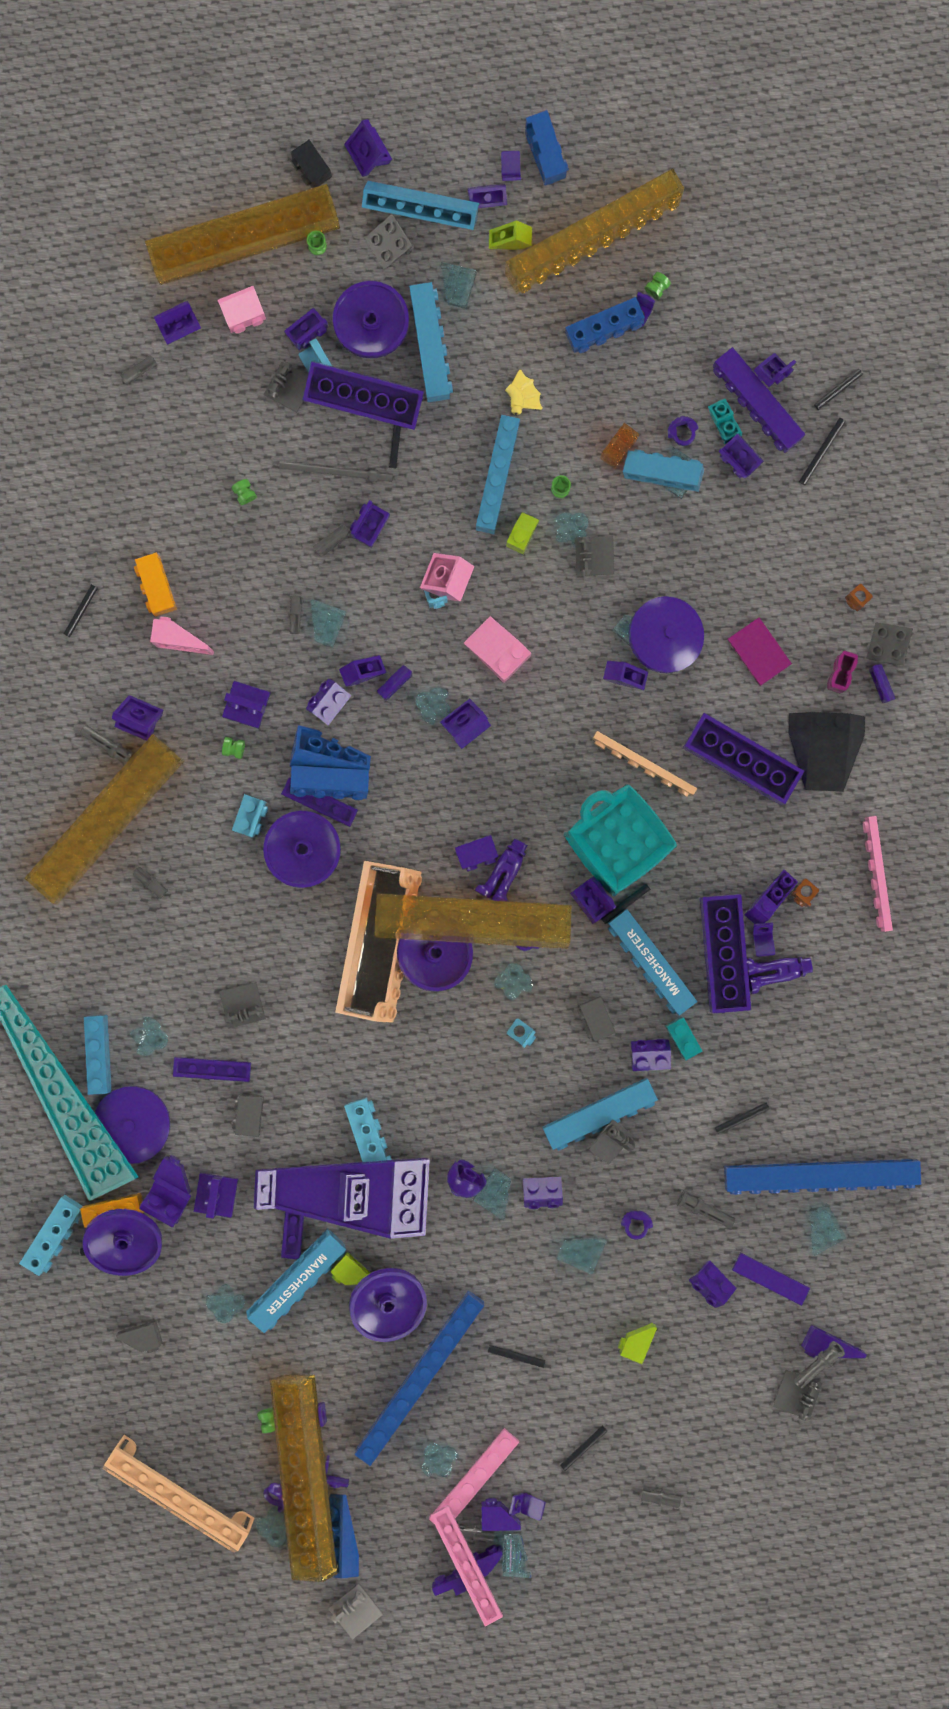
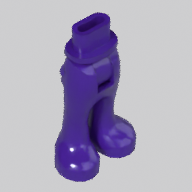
(509, 864)
(786, 968)

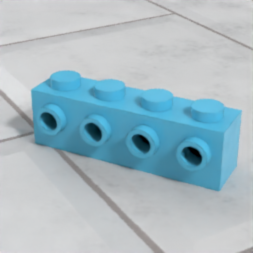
(366, 1130)
(51, 1236)

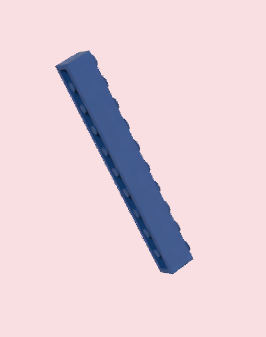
(822, 1175)
(419, 1378)

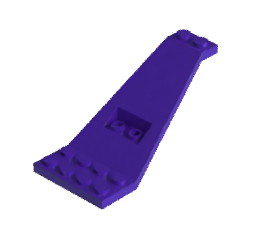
(389, 1194)

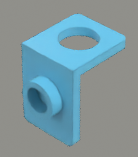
(436, 603)
(527, 1038)

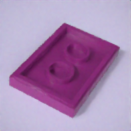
(759, 651)

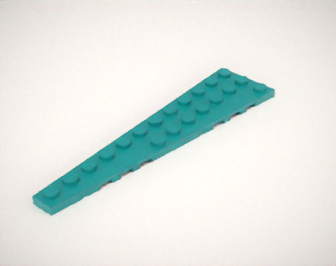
(82, 1135)

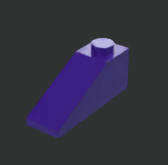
(819, 1340)

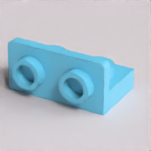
(249, 816)

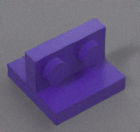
(367, 148)
(246, 704)
(137, 717)
(466, 723)
(215, 1195)
(165, 1202)

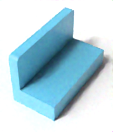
(313, 353)

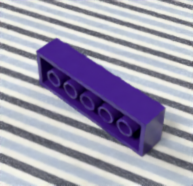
(363, 395)
(743, 759)
(725, 953)

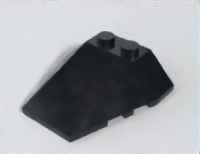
(826, 747)

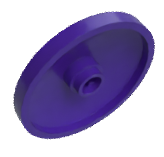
(370, 319)
(666, 634)
(302, 849)
(434, 964)
(135, 1121)
(122, 1242)
(387, 1304)

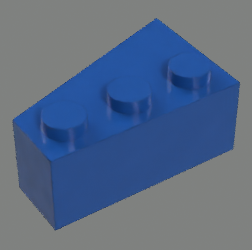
(545, 148)

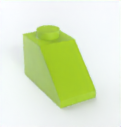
(511, 236)
(522, 533)
(349, 1270)
(637, 1343)

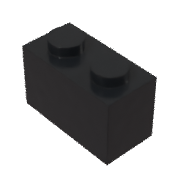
(310, 164)

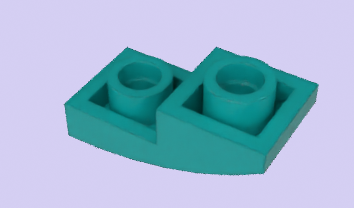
(724, 420)

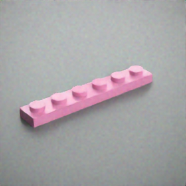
(878, 882)
(479, 1473)
(466, 1565)

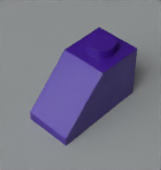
(362, 670)
(625, 674)
(173, 1173)
(497, 1518)

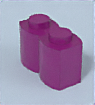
(843, 667)

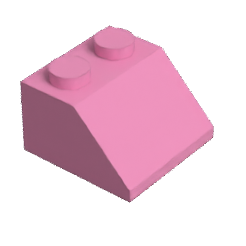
(242, 310)
(447, 576)

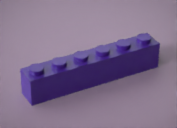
(758, 400)

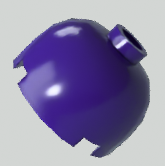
(465, 1181)

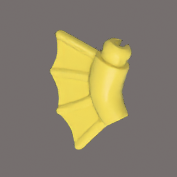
(523, 394)

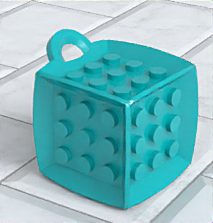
(619, 838)

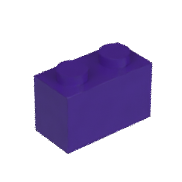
(477, 852)

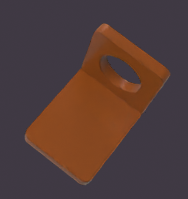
(853, 602)
(799, 898)

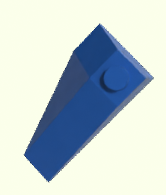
(314, 751)
(344, 1538)

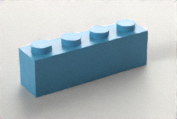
(663, 470)
(97, 1054)

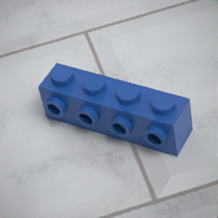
(604, 325)
(329, 782)

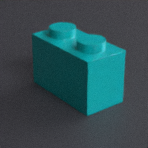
(683, 1038)

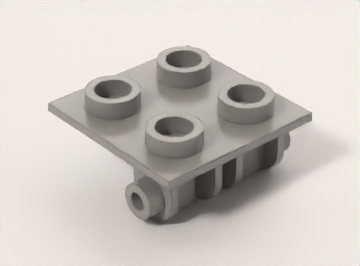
(355, 1611)

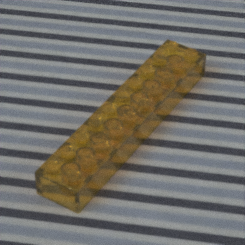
(594, 232)
(242, 234)
(104, 819)
(473, 921)
(303, 1478)

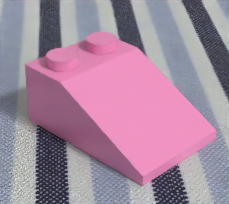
(171, 636)
(498, 649)

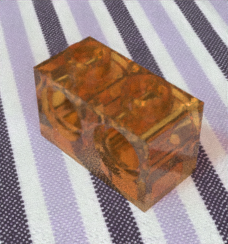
(619, 446)

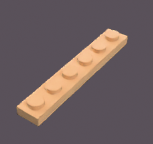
(650, 768)

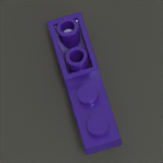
(485, 1561)

